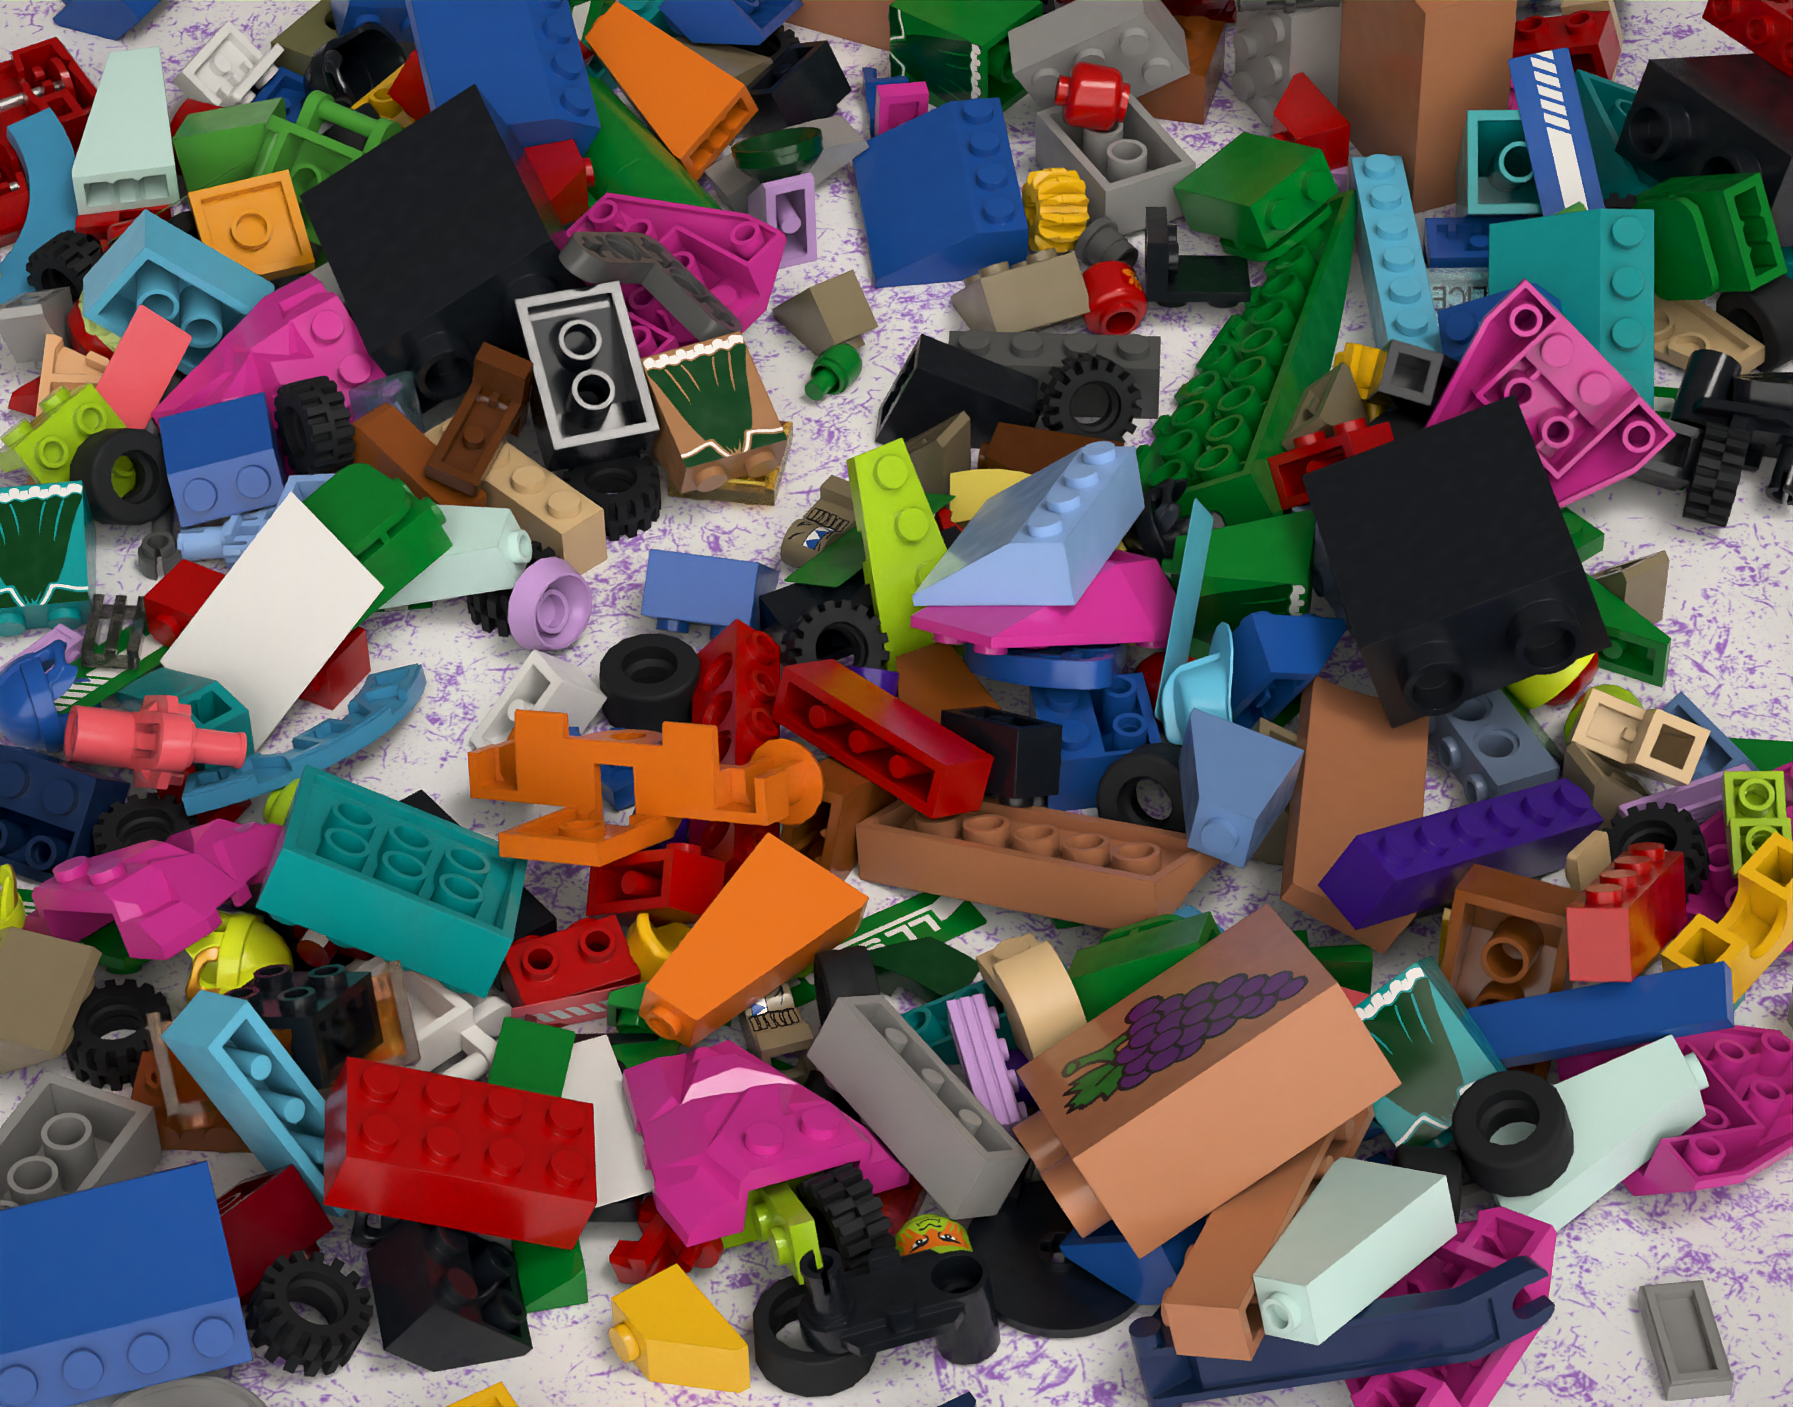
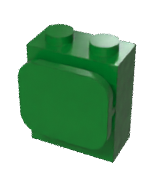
(1258, 196)
(1712, 235)
(381, 526)
(1135, 956)

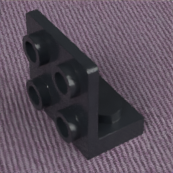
(1189, 278)
(327, 1012)

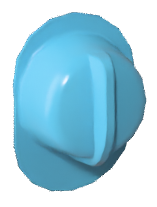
(1199, 685)

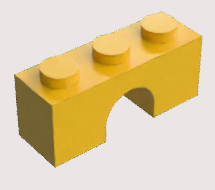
(1753, 928)

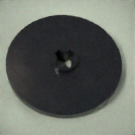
(1032, 1289)

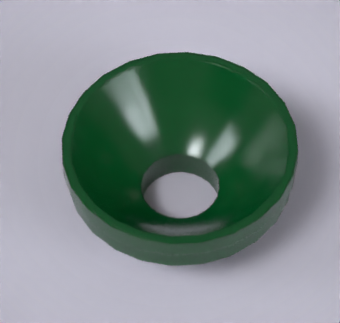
(779, 153)

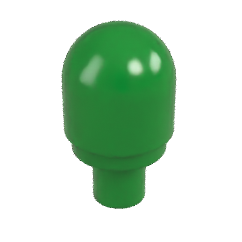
(834, 371)

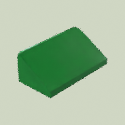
(550, 1275)

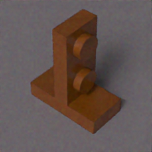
(484, 420)

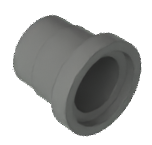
(1104, 243)

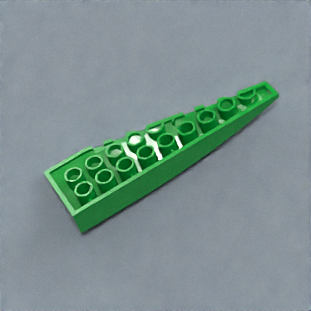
(1255, 377)

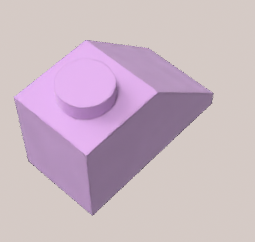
(789, 207)

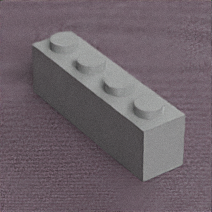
(917, 1107)

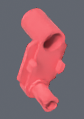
(150, 742)

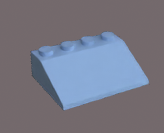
(1042, 535)

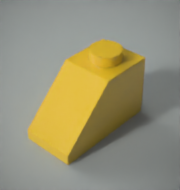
(678, 1335)

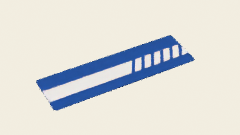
(1555, 131)

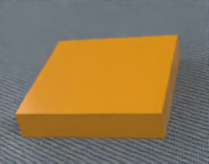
(255, 224)

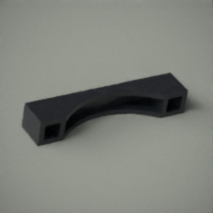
(1416, 377)

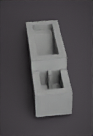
(840, 146)

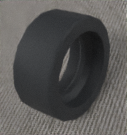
(792, 1369)

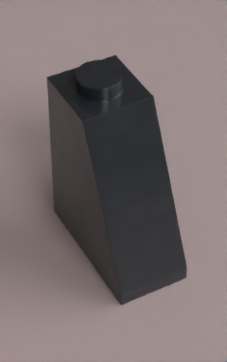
(945, 381)

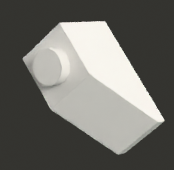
(542, 685)

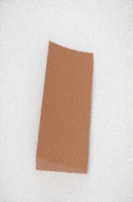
(1350, 782)
(1033, 861)

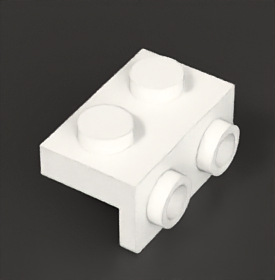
(227, 69)

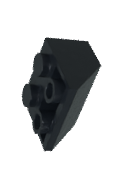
(447, 1297)

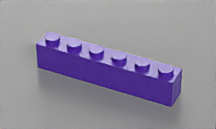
(1426, 858)

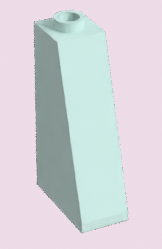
(127, 139)
(485, 557)
(1616, 1125)
(1350, 1245)

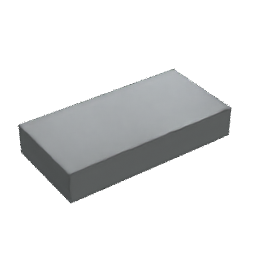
(1685, 1340)

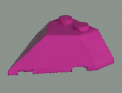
(1475, 1249)

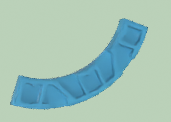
(47, 164)
(372, 713)

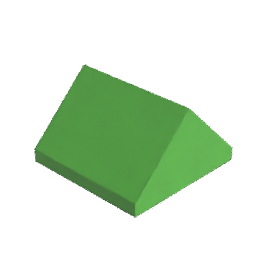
(222, 139)

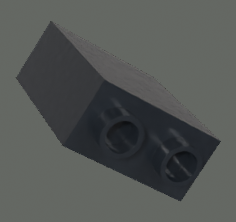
(1714, 121)
(440, 242)
(1454, 562)

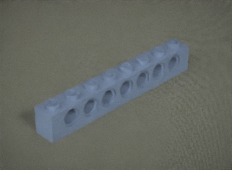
(1480, 741)

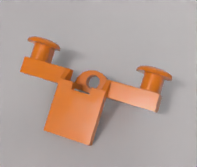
(673, 780)

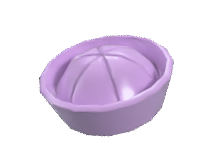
(549, 605)

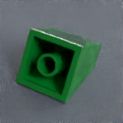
(959, 46)
(1250, 571)

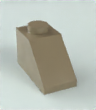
(828, 314)

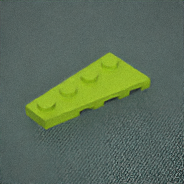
(898, 541)

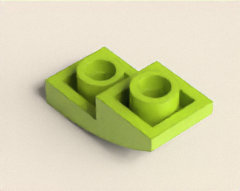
(1752, 812)

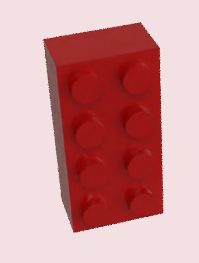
(459, 1153)

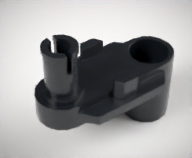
(1707, 398)
(900, 1303)

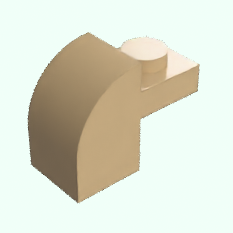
(1639, 739)
(1034, 992)

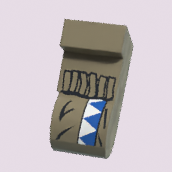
(821, 525)
(777, 1028)

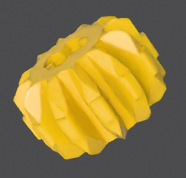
(1054, 209)

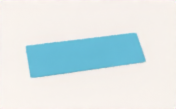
(1187, 595)

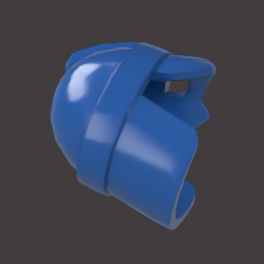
(29, 696)

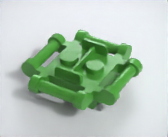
(312, 155)

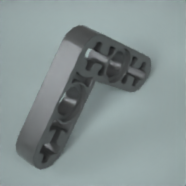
(644, 261)

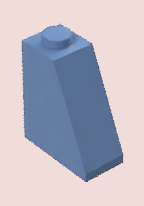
(1233, 786)

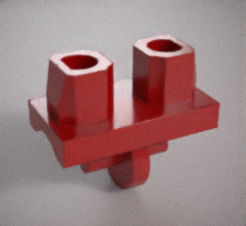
(659, 1249)

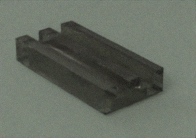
(117, 613)

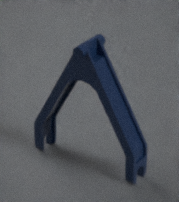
(1380, 1339)

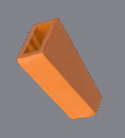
(674, 90)
(750, 941)

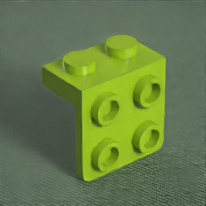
(52, 438)

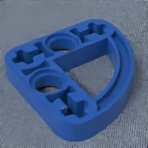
(1054, 667)

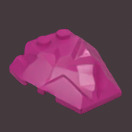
(281, 340)
(156, 889)
(733, 1125)

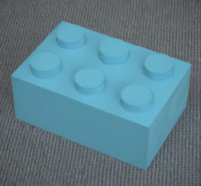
(175, 279)

